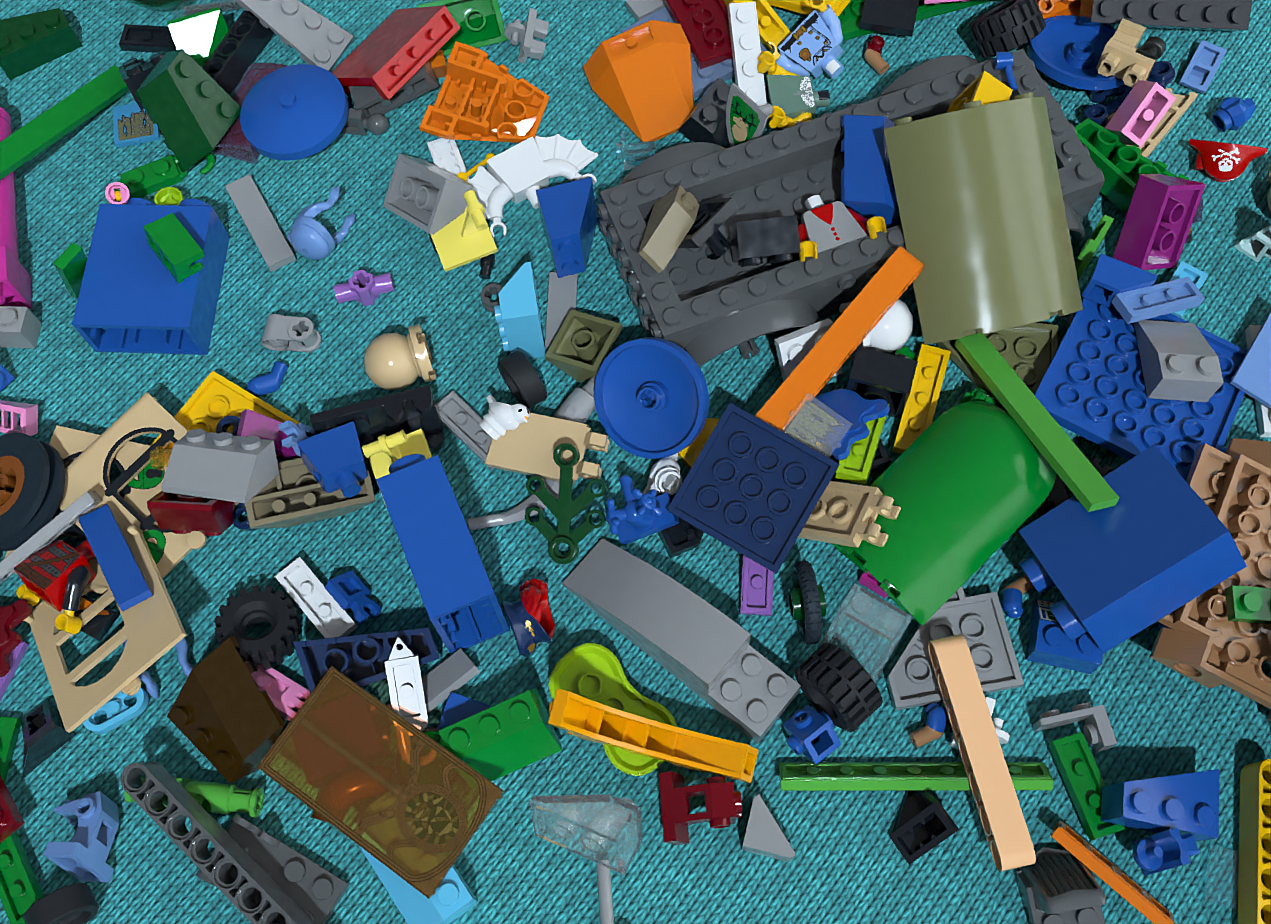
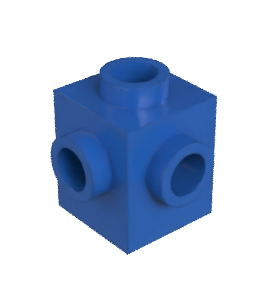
(811, 734)

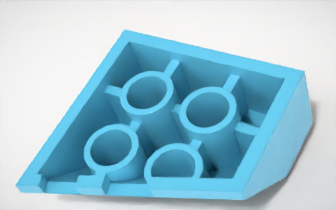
(520, 315)

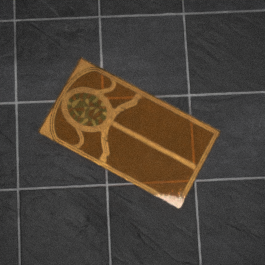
(381, 781)

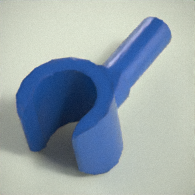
(1004, 62)

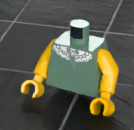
(789, 94)

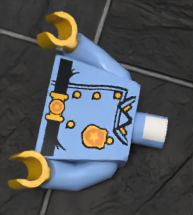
(813, 45)

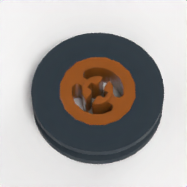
(37, 482)

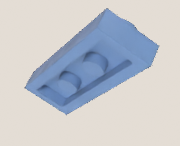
(1157, 300)

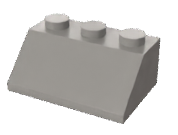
(425, 194)
(220, 466)

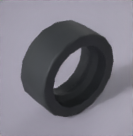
(522, 379)
(64, 906)

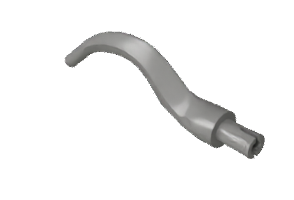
(575, 408)

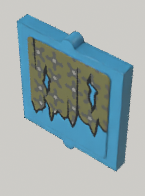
(133, 126)

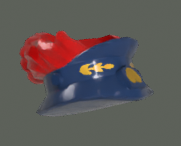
(530, 616)

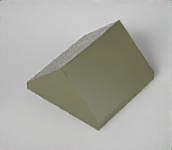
(582, 344)

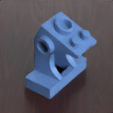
(88, 849)

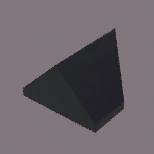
(42, 735)
(920, 825)

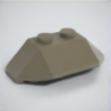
(298, 499)

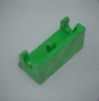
(174, 247)

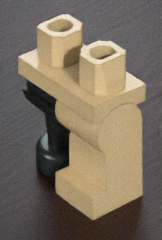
(1124, 59)

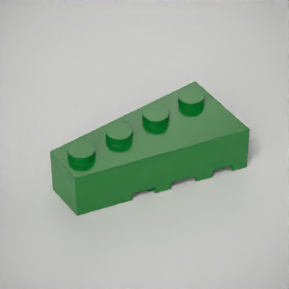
(1118, 162)

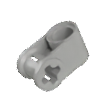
(290, 334)

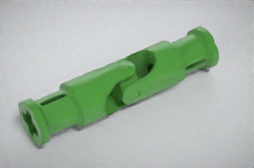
(219, 797)

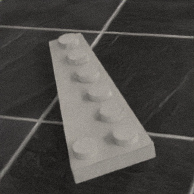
(303, 29)

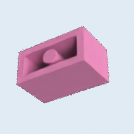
(1140, 113)

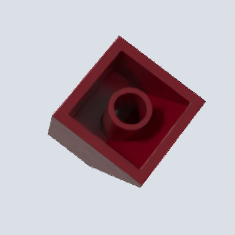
(191, 513)

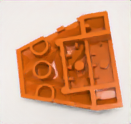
(483, 101)

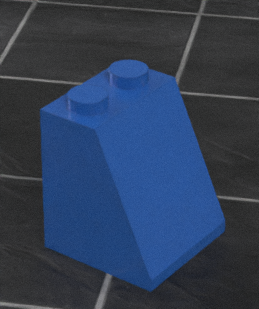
(569, 223)

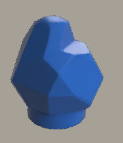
(1232, 113)

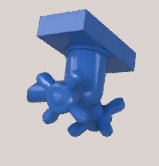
(640, 515)

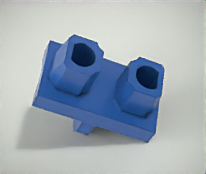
(1164, 851)

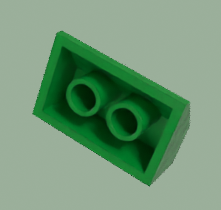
(478, 22)
(504, 736)

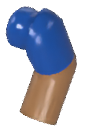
(1012, 596)
(934, 726)

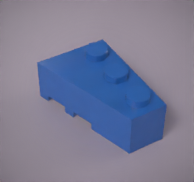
(1166, 803)

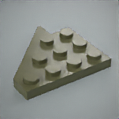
(1023, 347)

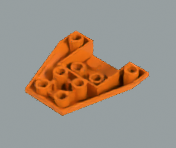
(645, 78)

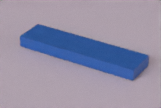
(115, 557)

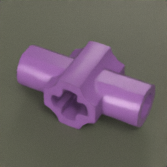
(364, 287)

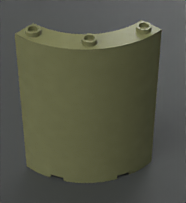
(984, 217)

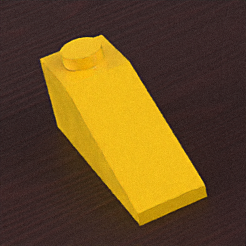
(769, 23)

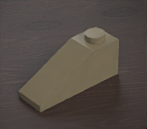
(668, 226)

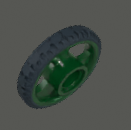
(807, 602)

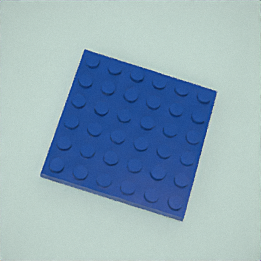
(1101, 392)

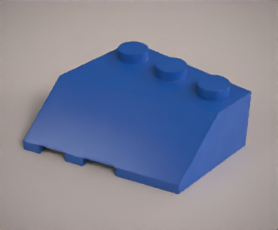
(867, 172)

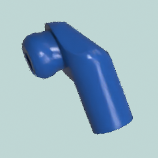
(270, 382)

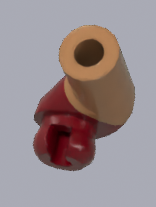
(873, 54)

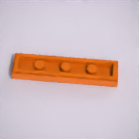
(1111, 874)

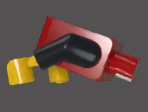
(59, 579)

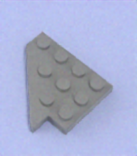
(985, 630)

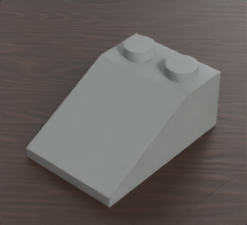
(1177, 361)

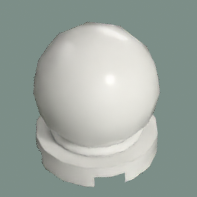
(890, 331)

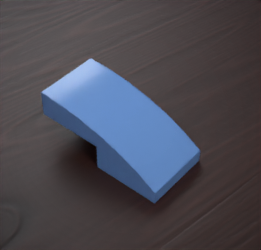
(1203, 66)

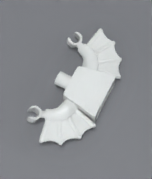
(524, 170)

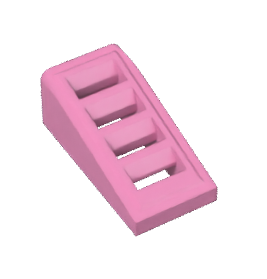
(28, 417)

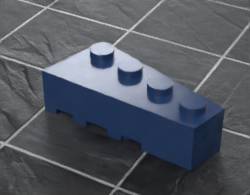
(362, 655)

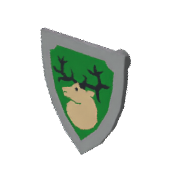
(744, 117)

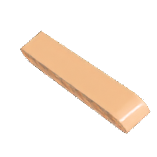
(981, 753)

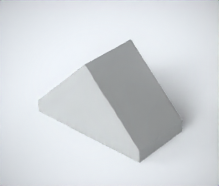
(764, 834)

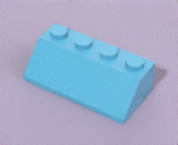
(445, 906)

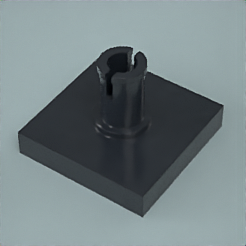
(705, 228)

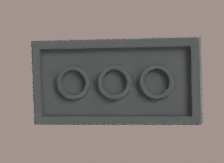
(302, 879)

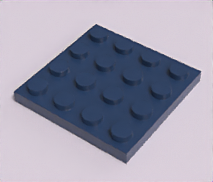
(753, 488)

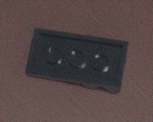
(387, 415)

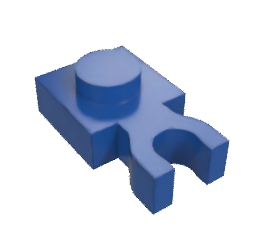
(353, 594)

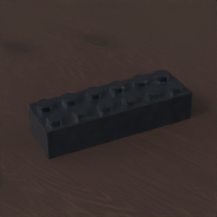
(1169, 14)

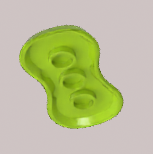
(598, 676)

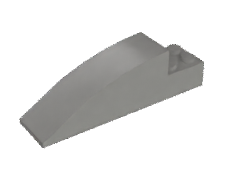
(684, 637)

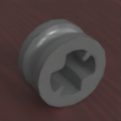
(486, 293)

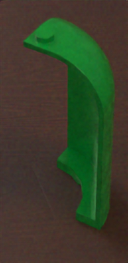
(959, 500)

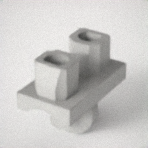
(524, 33)

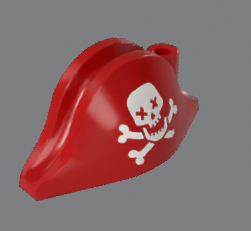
(1223, 160)

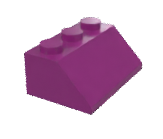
(1158, 221)

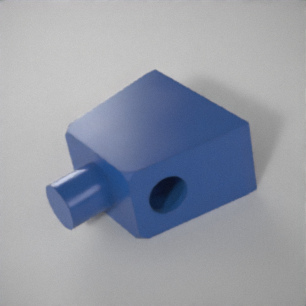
(335, 459)

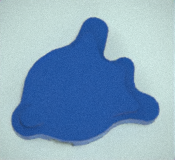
(855, 410)

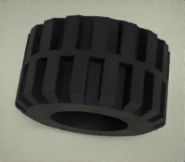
(1007, 26)
(839, 687)

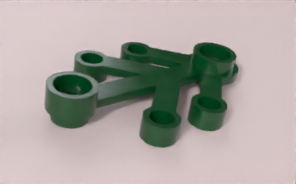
(564, 509)

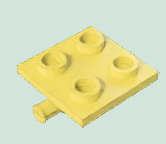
(465, 237)
(393, 447)

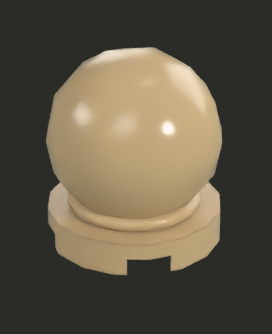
(397, 360)

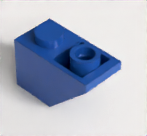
(1114, 277)

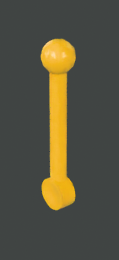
(464, 176)

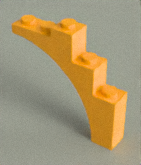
(651, 738)

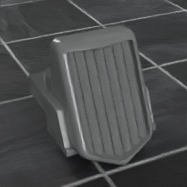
(1060, 890)

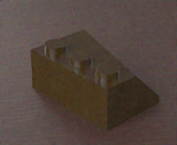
(227, 713)

